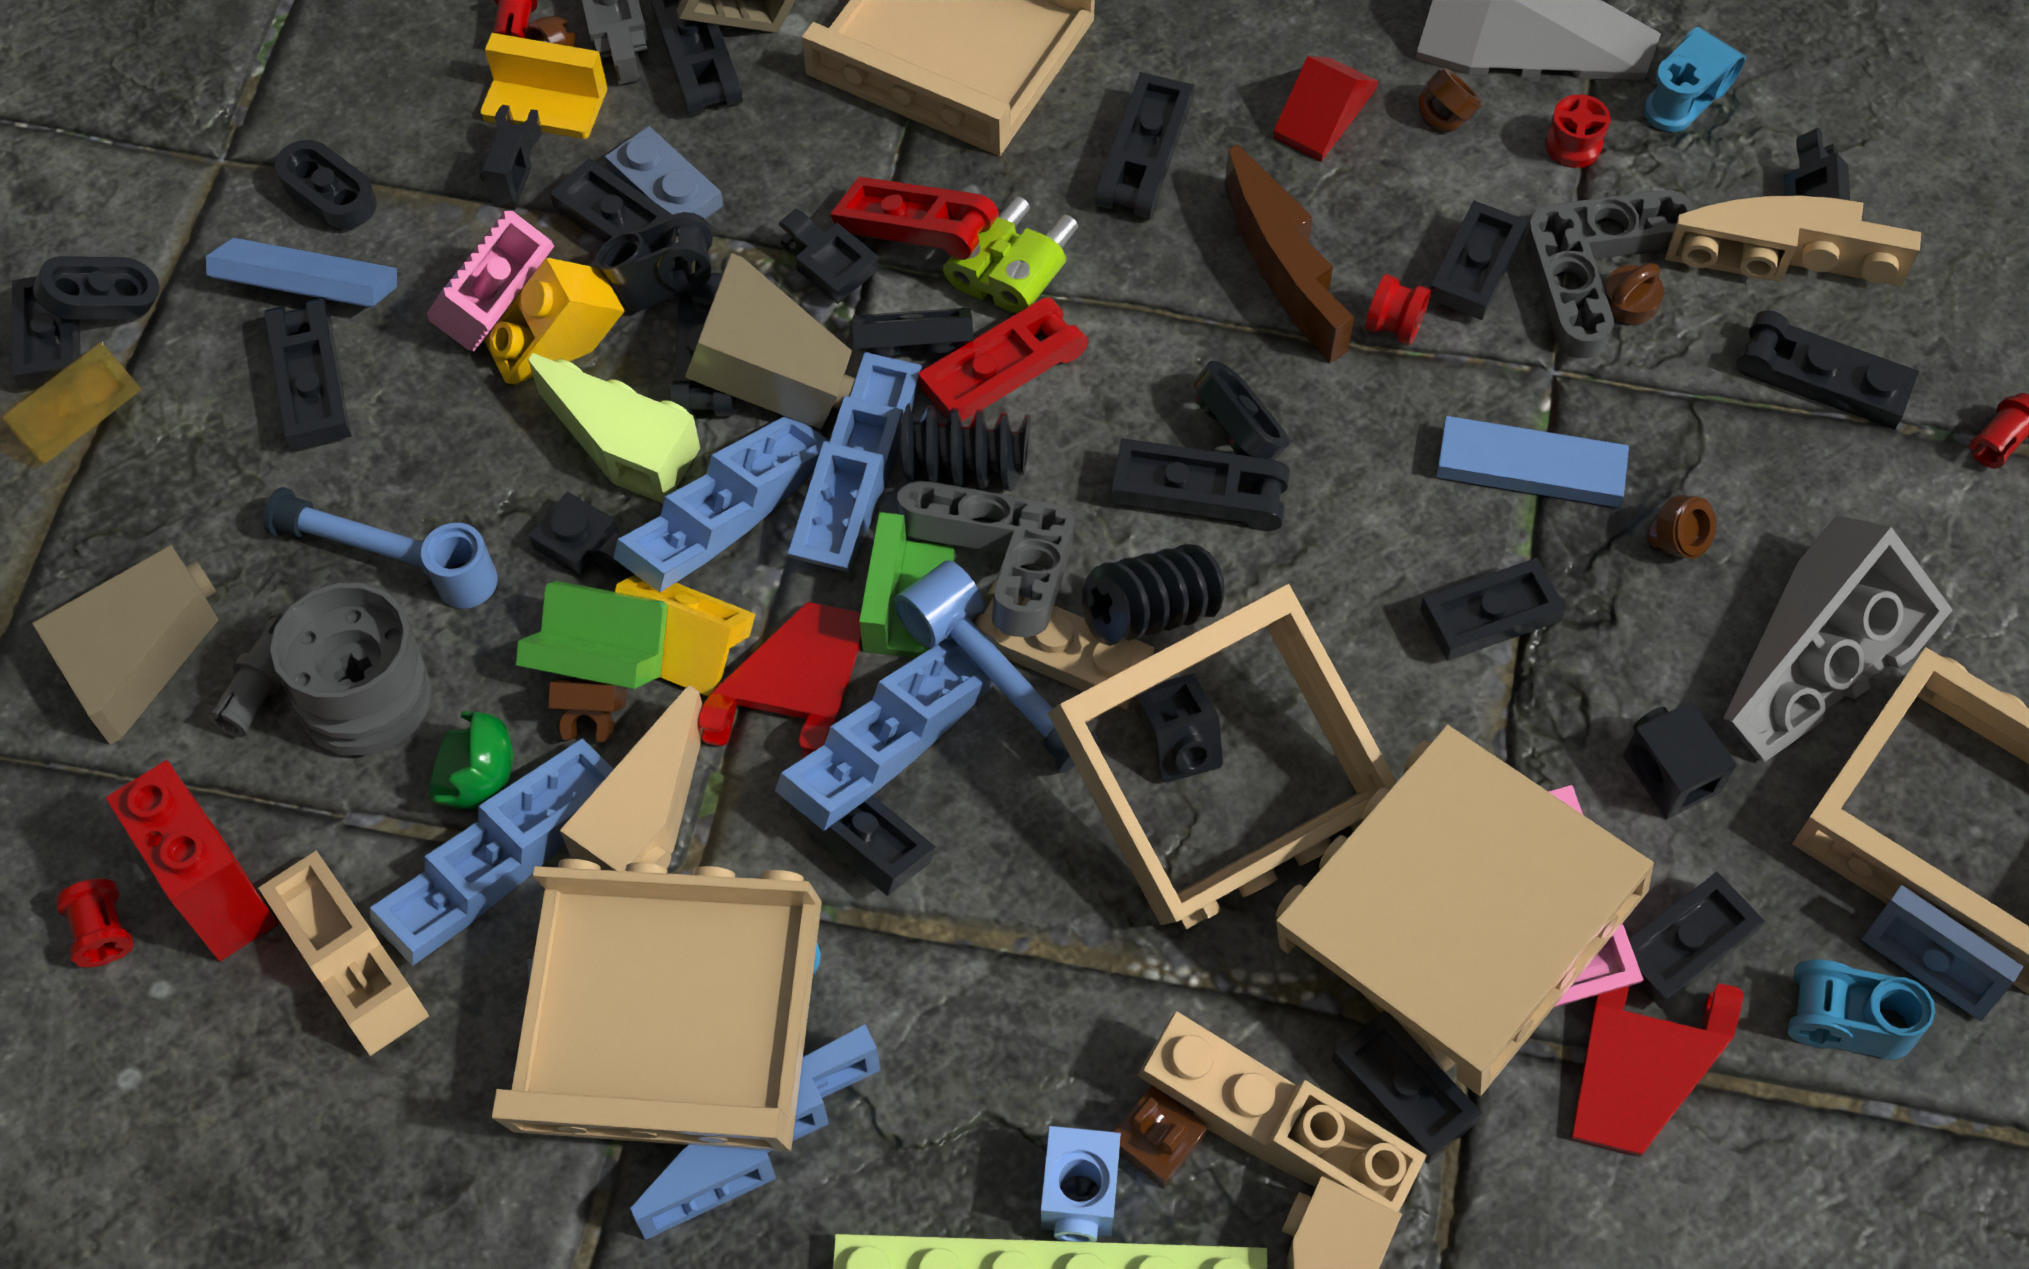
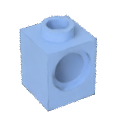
(1080, 1154)

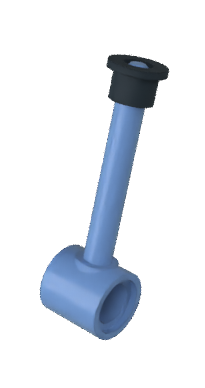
(437, 555)
(943, 608)

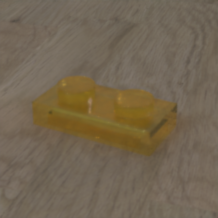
(70, 403)

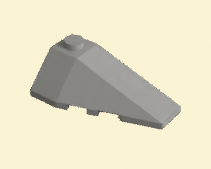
(1537, 36)
(1841, 620)

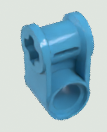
(1691, 80)
(1843, 1007)

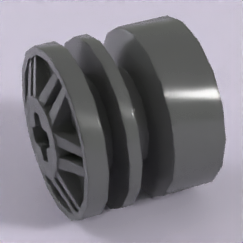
(351, 668)

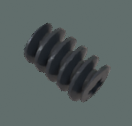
(964, 448)
(1152, 593)

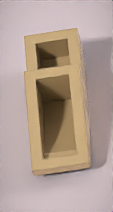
(343, 953)

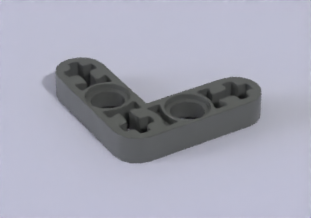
(1583, 244)
(1024, 531)

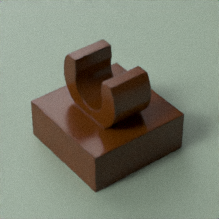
(588, 699)
(1159, 1136)

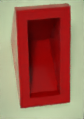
(1322, 105)

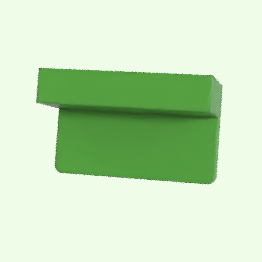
(892, 569)
(597, 636)

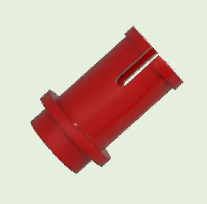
(513, 17)
(2003, 433)

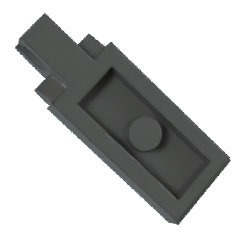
(617, 32)

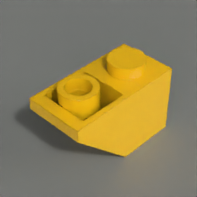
(555, 315)

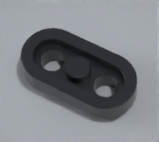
(334, 192)
(89, 287)
(1239, 410)

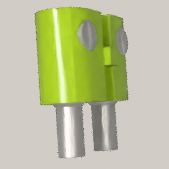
(1011, 264)

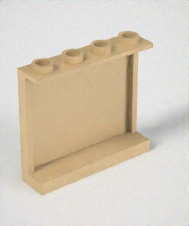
(950, 62)
(1465, 903)
(665, 1007)

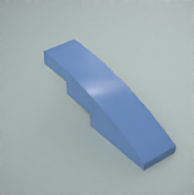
(855, 464)
(724, 504)
(885, 734)
(490, 857)
(714, 1175)

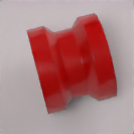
(1577, 131)
(1397, 309)

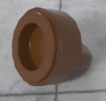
(1454, 95)
(1634, 293)
(1683, 527)

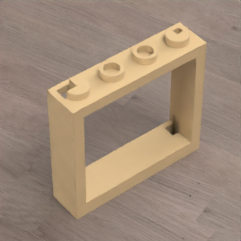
(1330, 705)
(1883, 865)

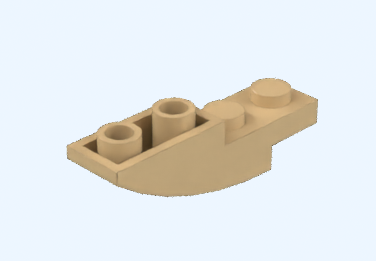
(1772, 232)
(1276, 1120)

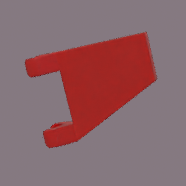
(794, 673)
(1645, 1068)

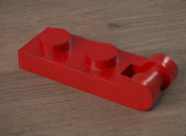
(916, 215)
(1002, 359)

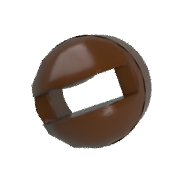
(551, 30)

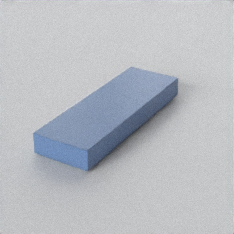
(301, 272)
(1533, 461)

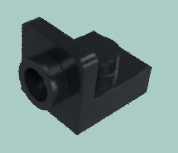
(1181, 727)

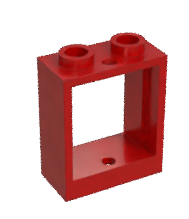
(191, 860)

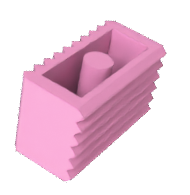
(489, 280)

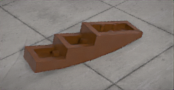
(1278, 240)

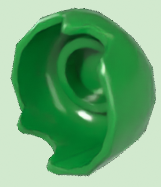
(472, 763)

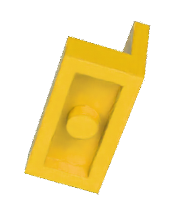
(548, 77)
(696, 633)

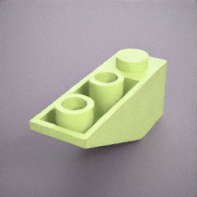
(628, 435)

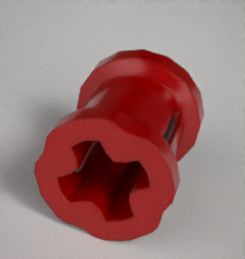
(94, 922)

